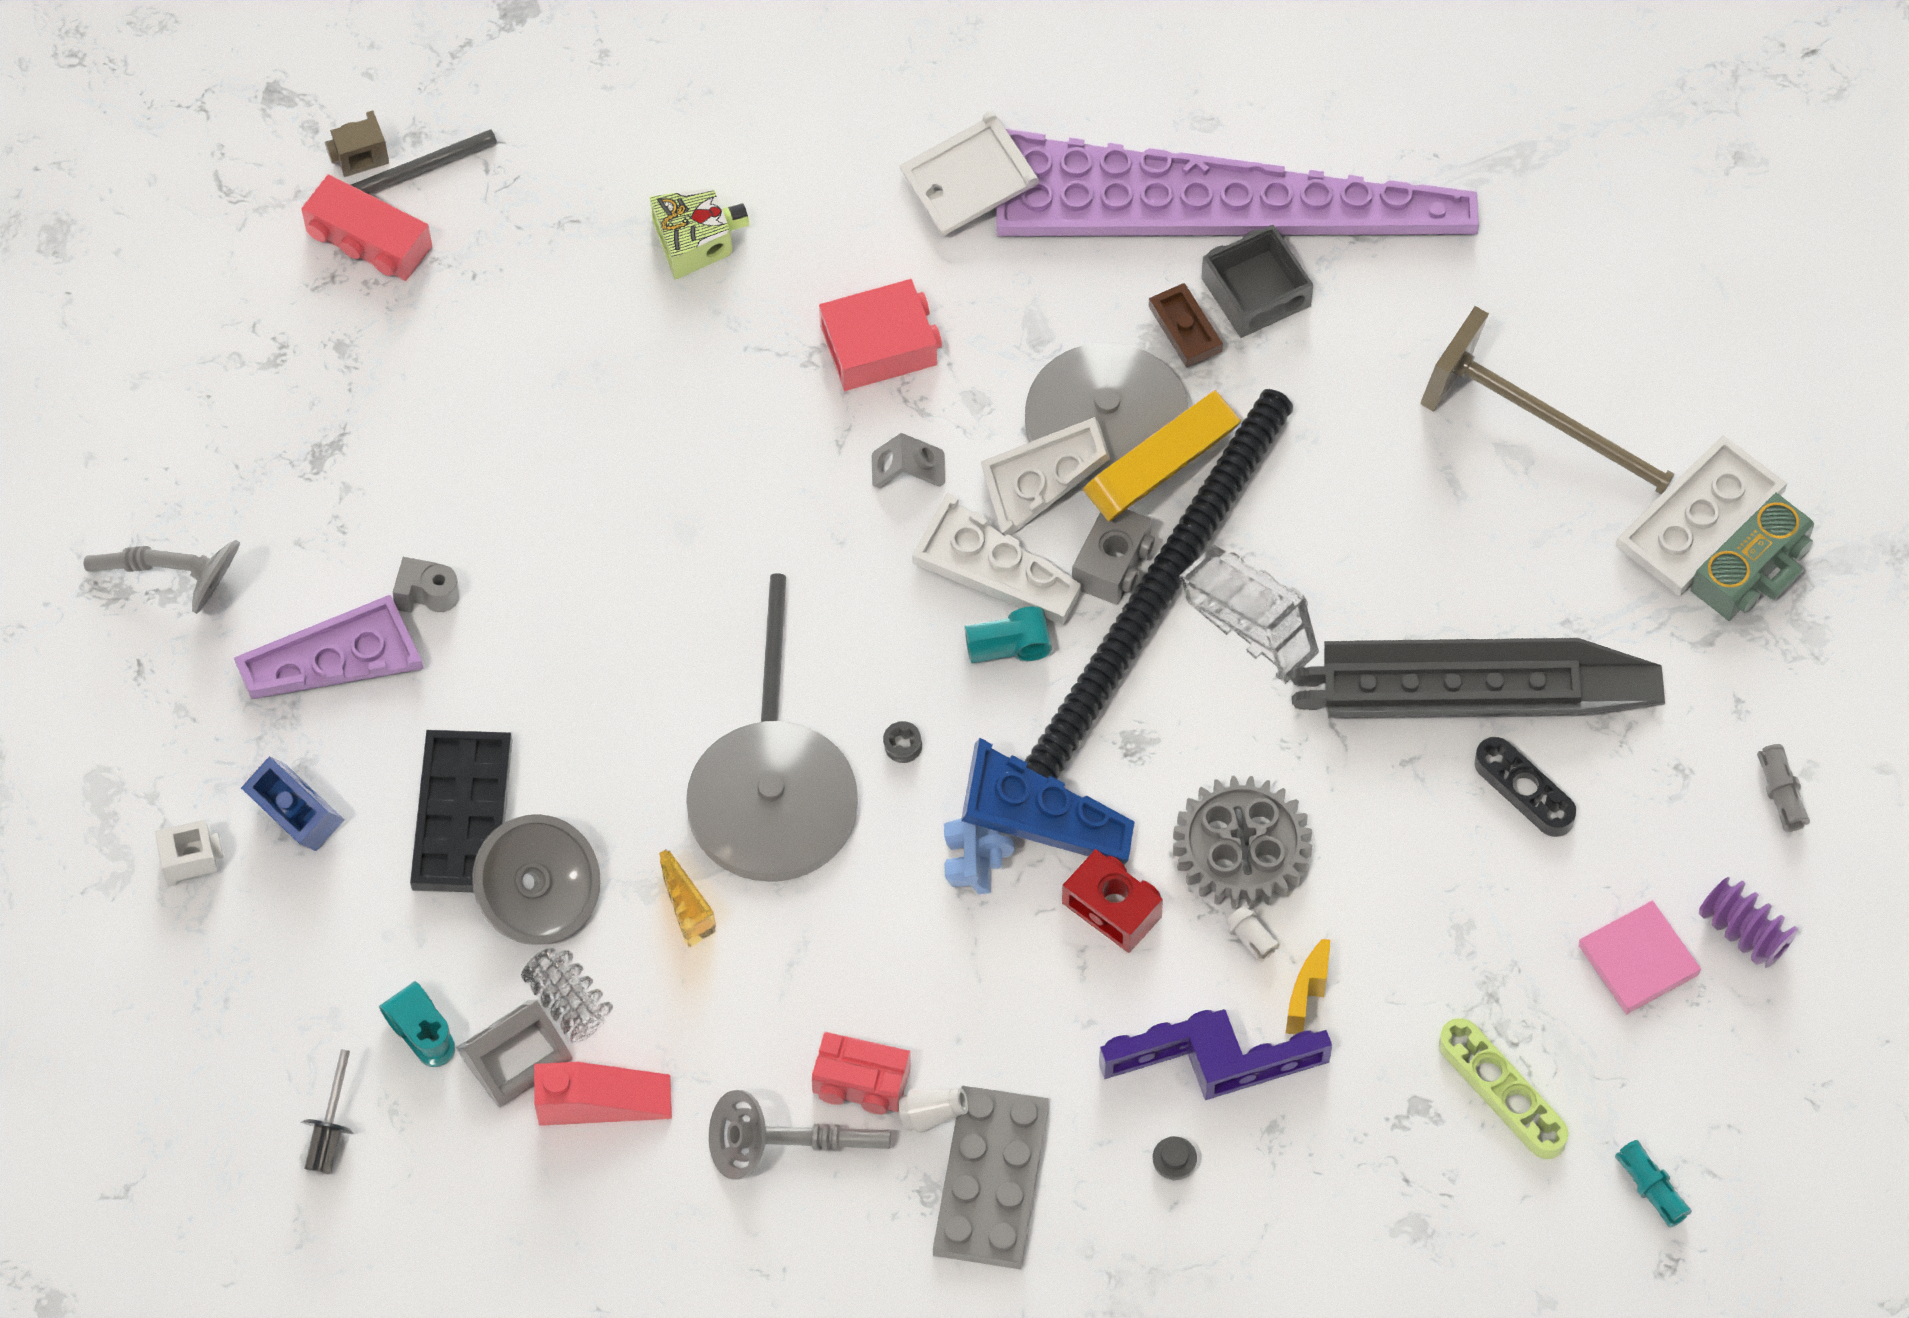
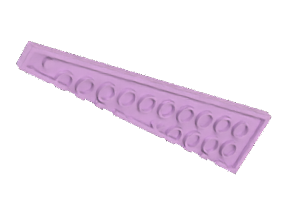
(1168, 193)

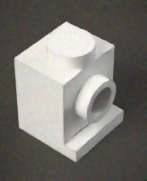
(188, 851)

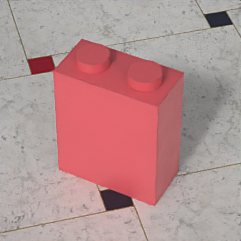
(879, 334)

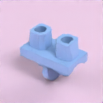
(982, 851)

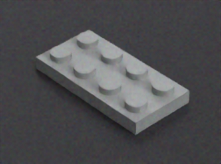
(991, 1178)

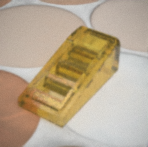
(691, 909)

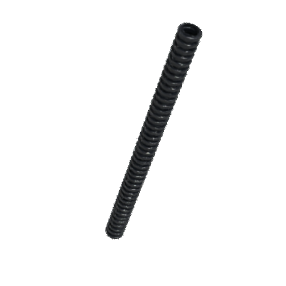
(1159, 584)

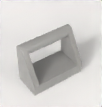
(500, 1032)

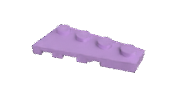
(339, 650)

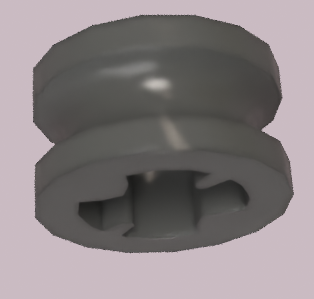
(905, 730)

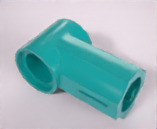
(1019, 635)

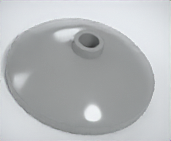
(563, 876)

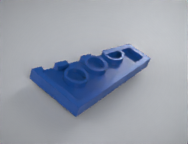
(1027, 805)

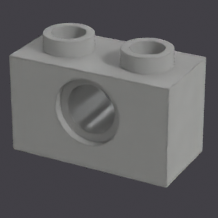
(1107, 575)

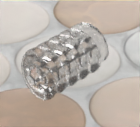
(566, 995)

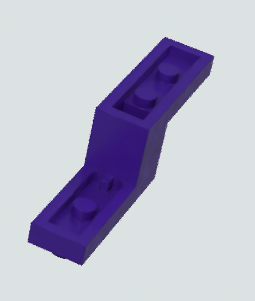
(1214, 1053)

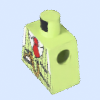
(695, 228)

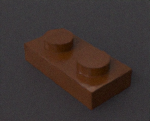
(1185, 325)

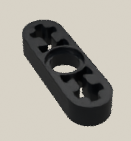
(1555, 798)

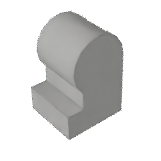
(425, 584)

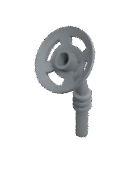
(205, 570)
(755, 1135)

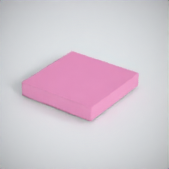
(1639, 957)

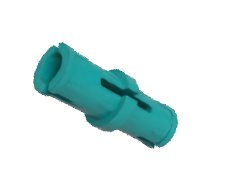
(1653, 1183)

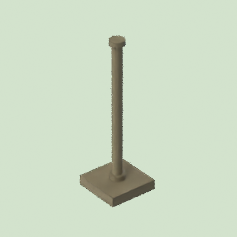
(1458, 361)

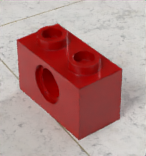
(1122, 921)

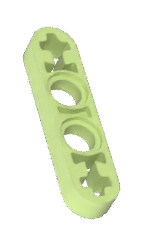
(1498, 1091)

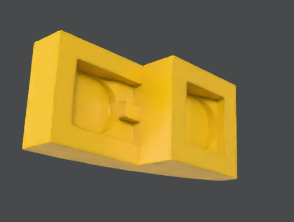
(1310, 982)

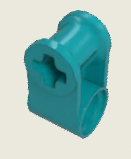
(417, 1021)

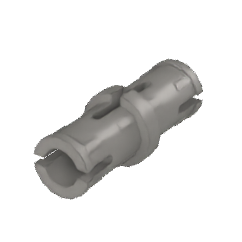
(1783, 787)

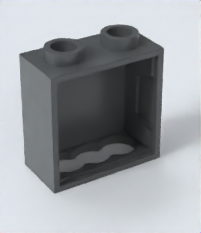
(1256, 280)

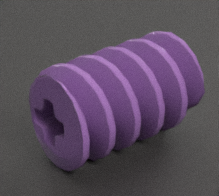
(1747, 922)

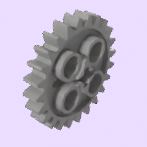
(1281, 838)

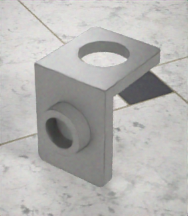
(910, 457)

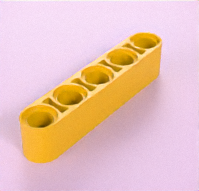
(1161, 455)

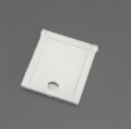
(974, 171)

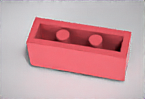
(366, 228)

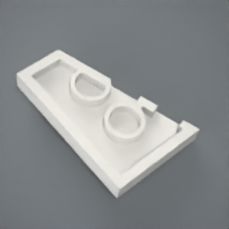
(1041, 472)

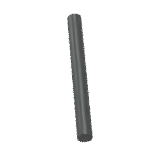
(426, 162)
(773, 647)

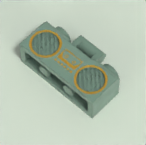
(1741, 565)

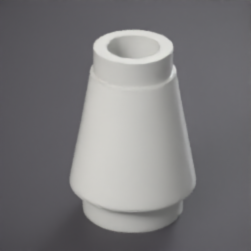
(931, 1107)

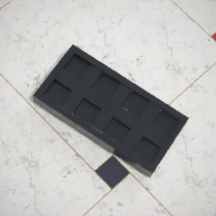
(458, 805)

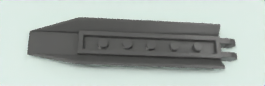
(1476, 678)

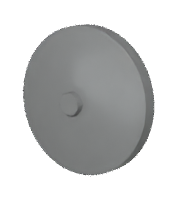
(1116, 384)
(772, 801)

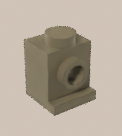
(358, 146)

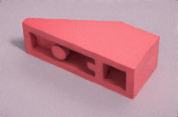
(599, 1094)

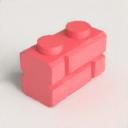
(860, 1073)

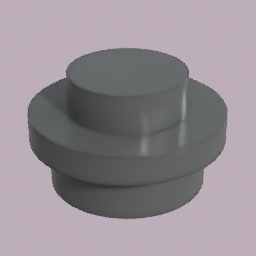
(1174, 1158)

